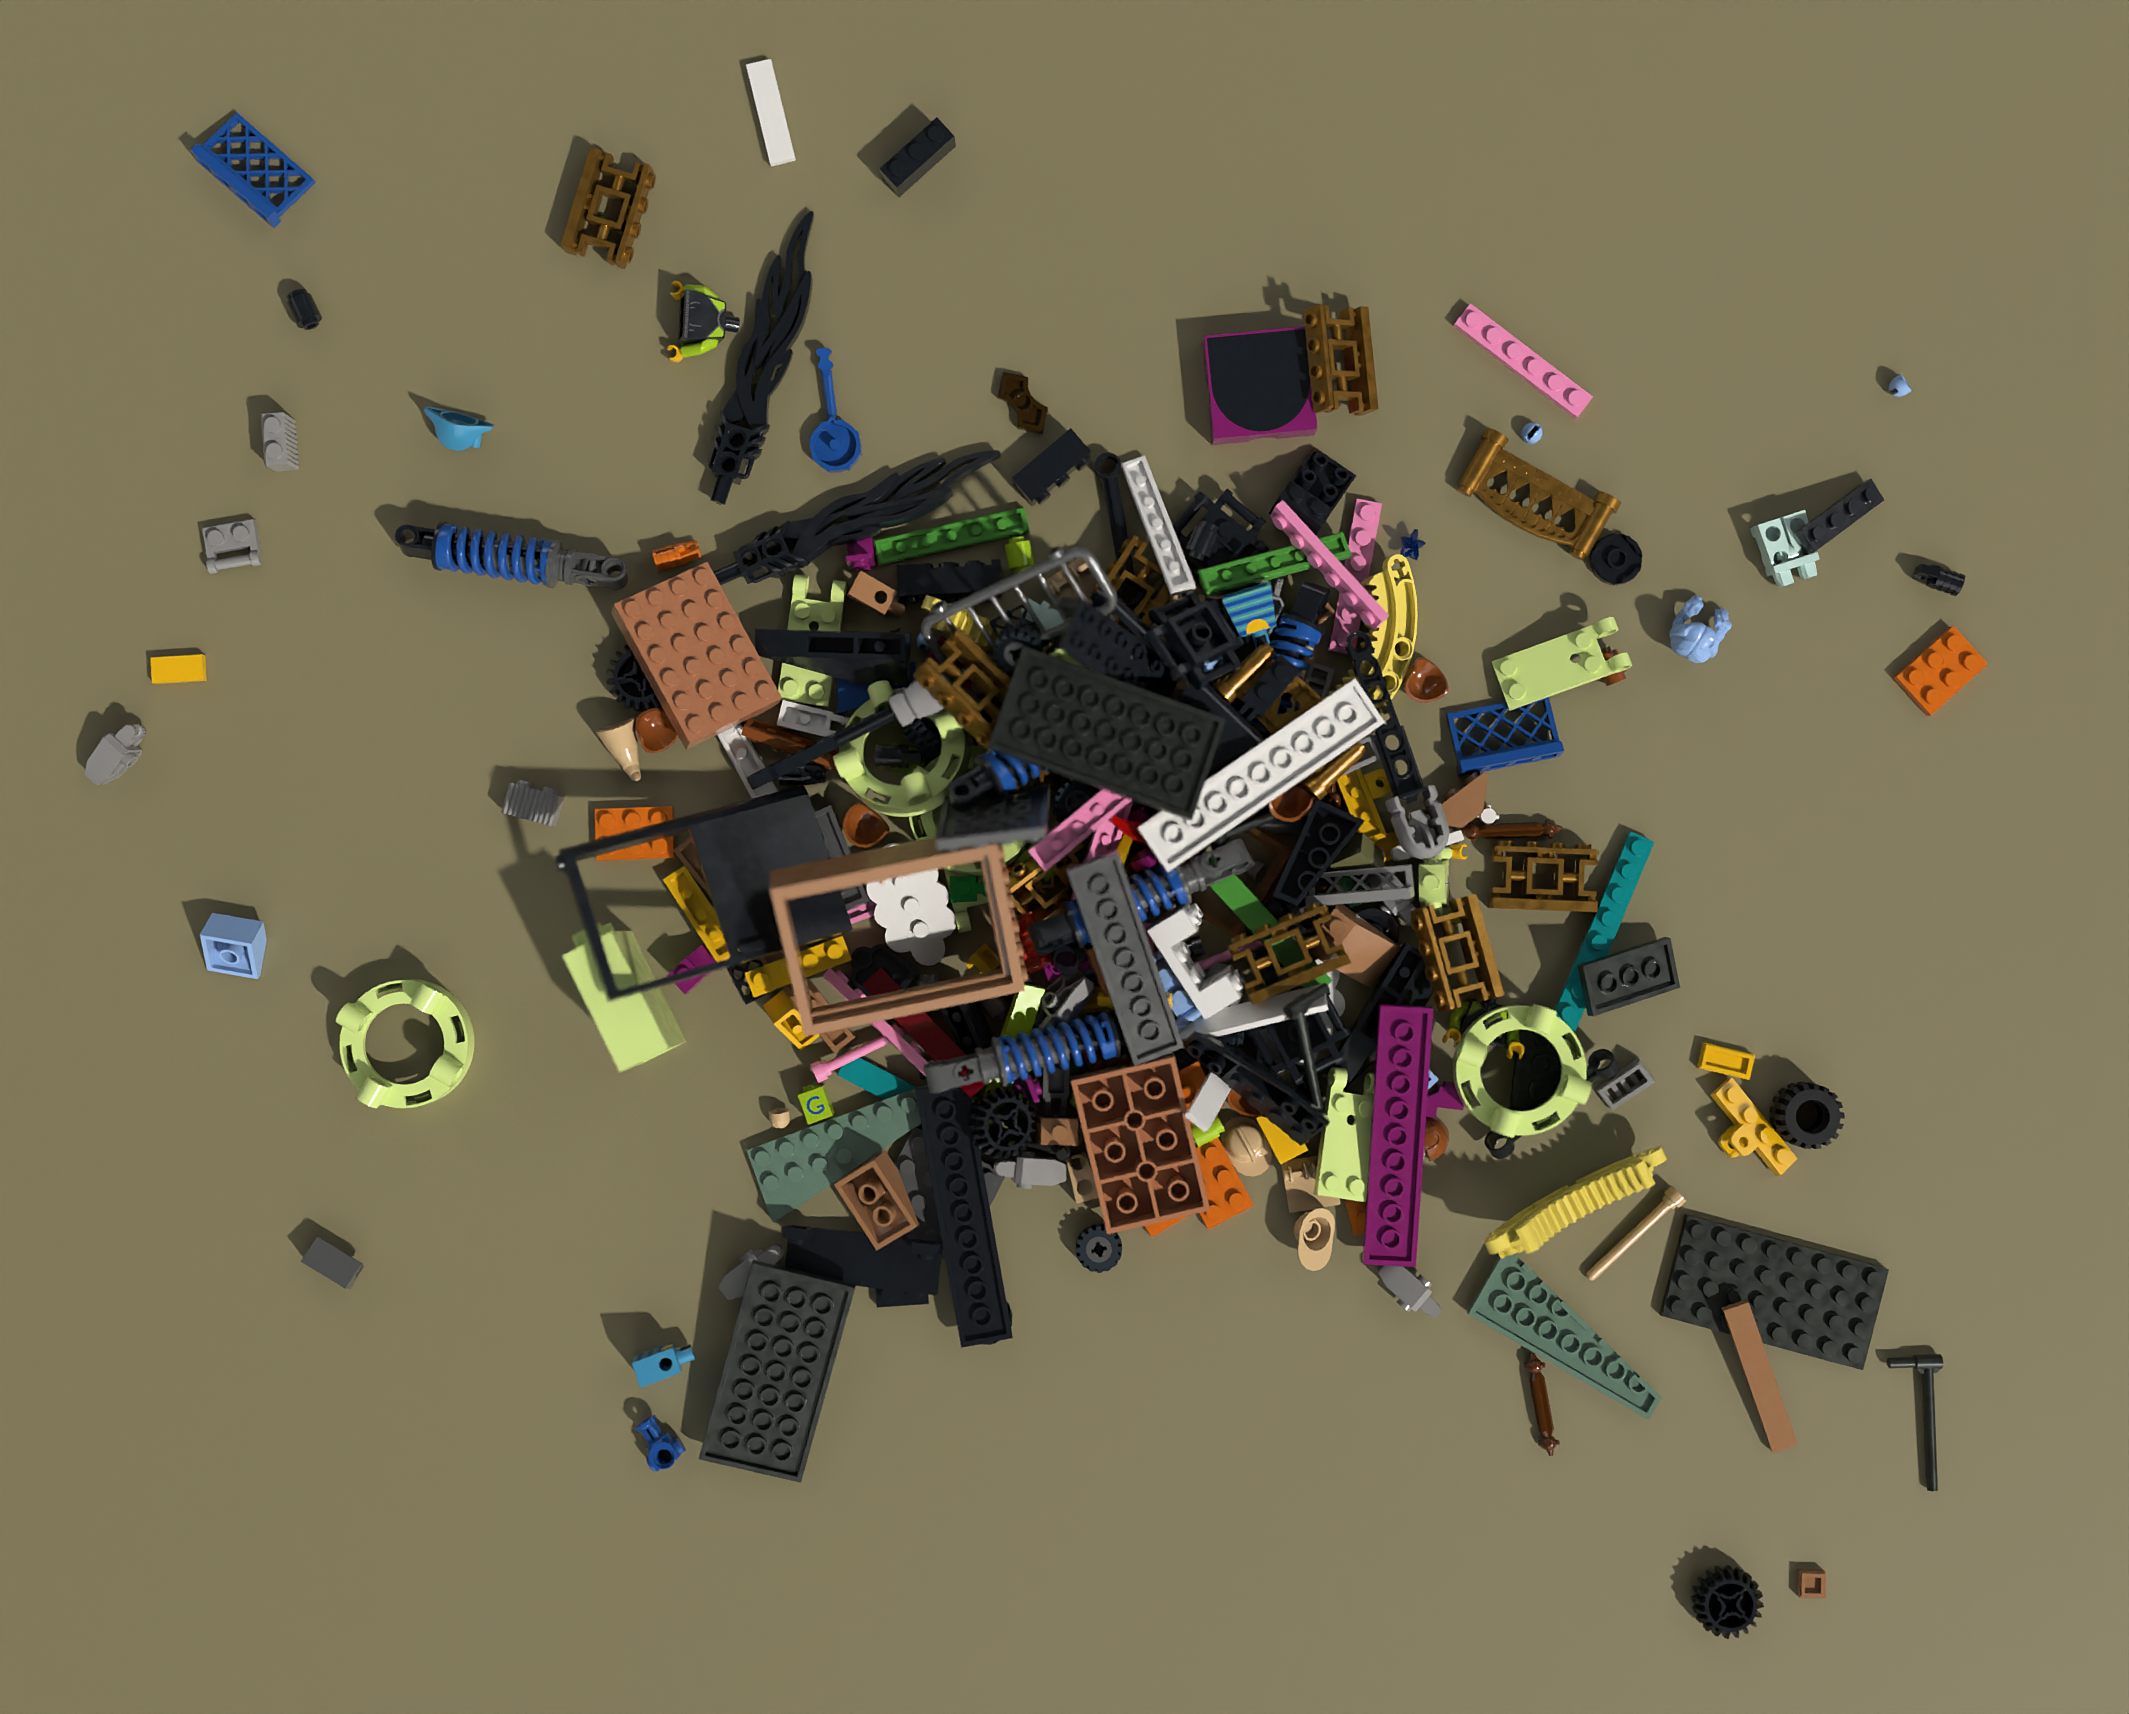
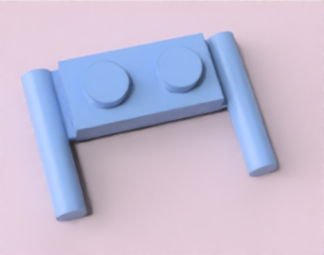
(1182, 1003)

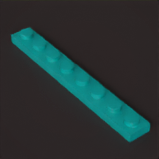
(1604, 923)

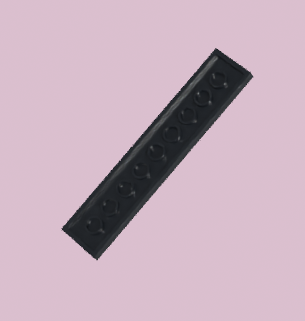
(964, 1217)

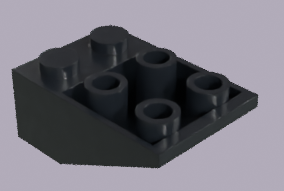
(1316, 489)

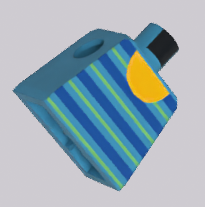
(1252, 611)
(651, 1369)

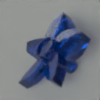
(1411, 545)

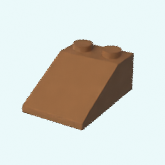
(1365, 945)
(878, 1200)

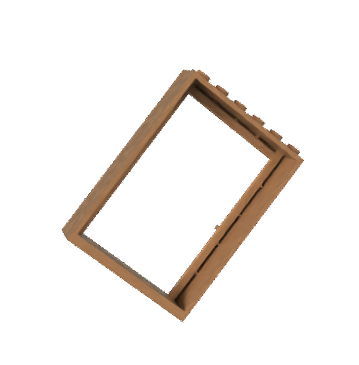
(888, 864)

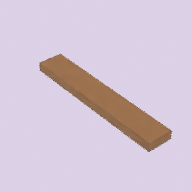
(1759, 1376)

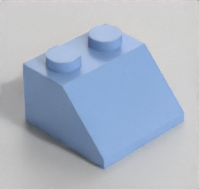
(234, 945)

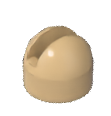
(779, 1117)

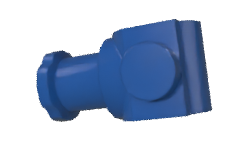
(657, 1441)

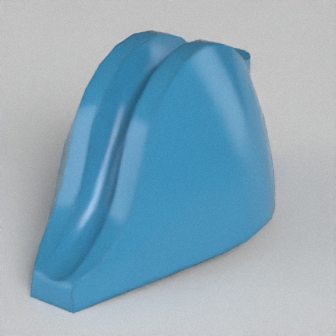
(456, 429)

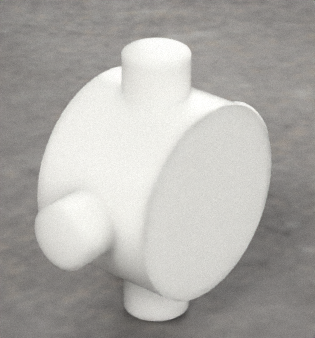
(1488, 815)

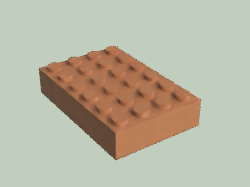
(696, 655)
(1140, 1143)

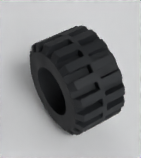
(1827, 1115)

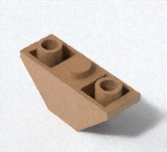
(1465, 803)

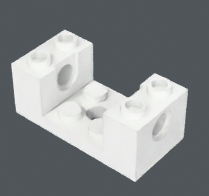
(1208, 994)

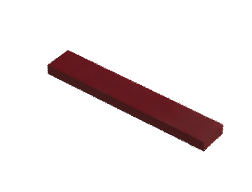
(922, 1029)

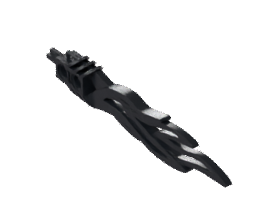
(779, 353)
(865, 518)

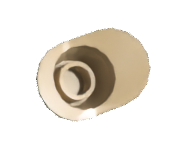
(1246, 1146)
(1315, 1238)

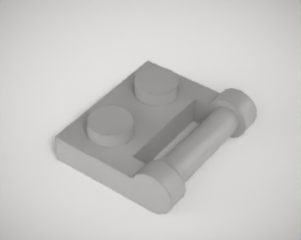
(232, 538)

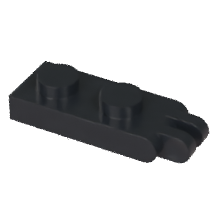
(1269, 687)

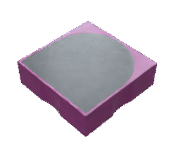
(1258, 385)

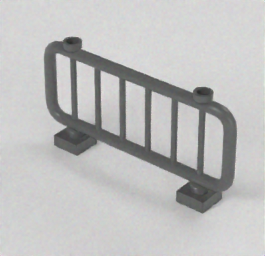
(1057, 557)

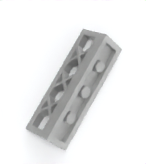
(1366, 894)

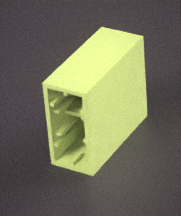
(633, 1026)

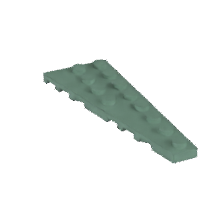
(815, 1157)
(1532, 1315)

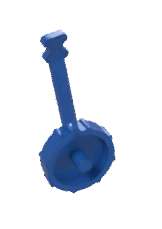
(834, 442)

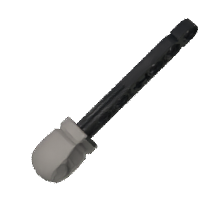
(904, 705)
(1425, 842)

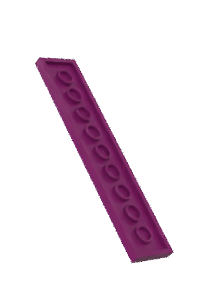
(1397, 1135)

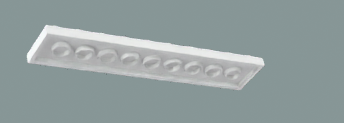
(1264, 774)

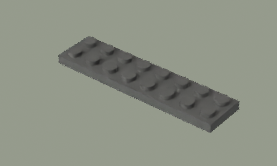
(1125, 957)

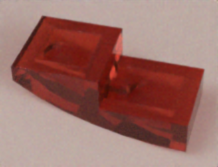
(1032, 961)

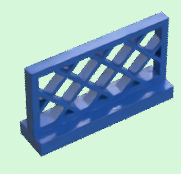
(234, 179)
(1504, 757)

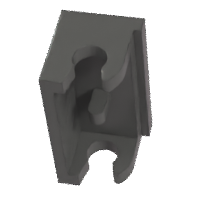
(332, 1263)

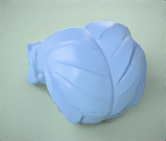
(1695, 639)

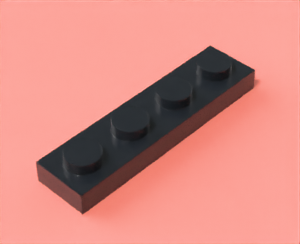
(1839, 516)

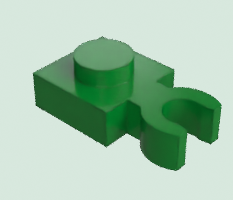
(966, 889)

